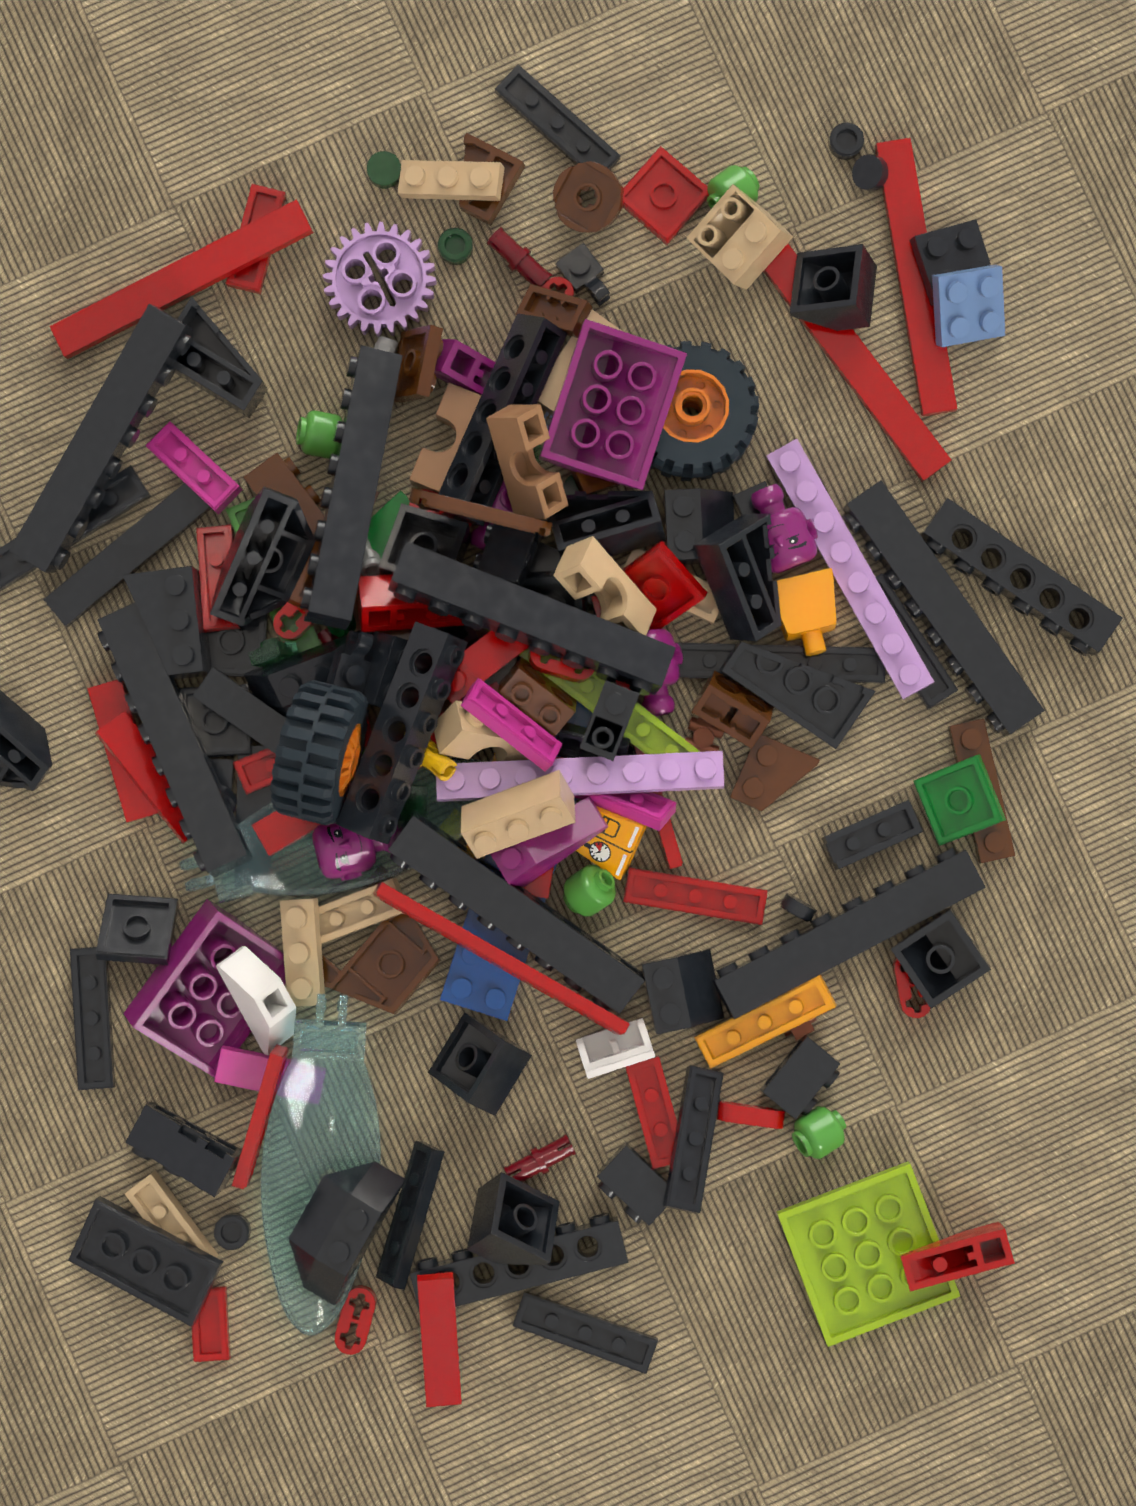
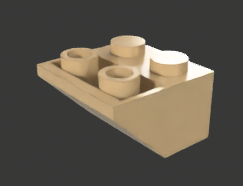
(739, 237)

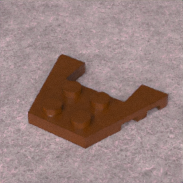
(386, 965)

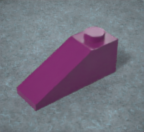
(463, 366)
(533, 857)

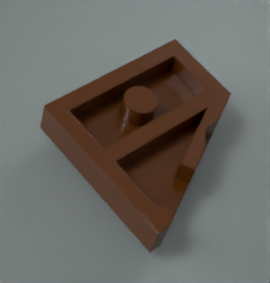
(480, 151)
(770, 772)

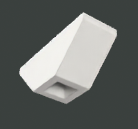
(259, 998)

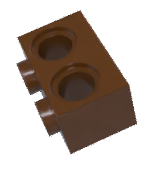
(537, 697)
(733, 709)

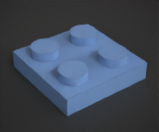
(968, 305)

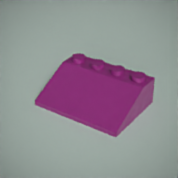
(612, 405)
(187, 1000)

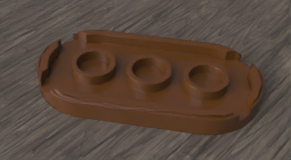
(480, 512)

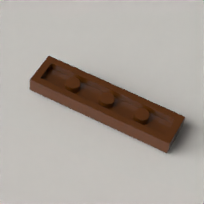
(967, 741)

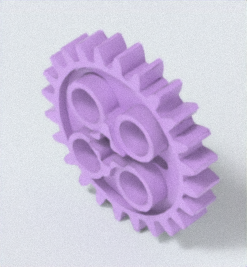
(352, 293)

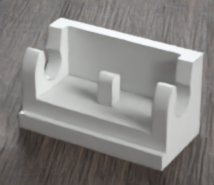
(608, 1051)

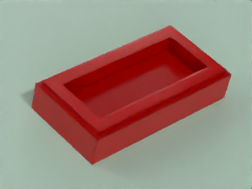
(211, 1329)

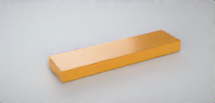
(765, 1021)

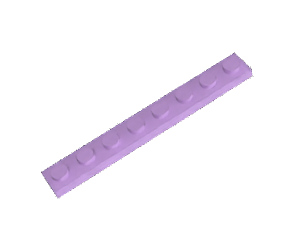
(851, 570)
(590, 775)

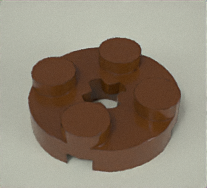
(569, 203)

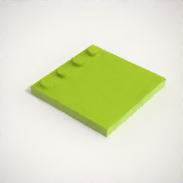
(852, 1248)

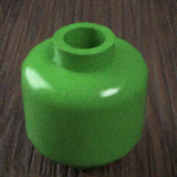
(736, 175)
(316, 433)
(589, 890)
(819, 1132)

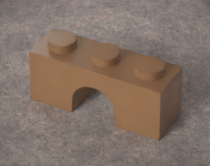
(455, 411)
(528, 485)

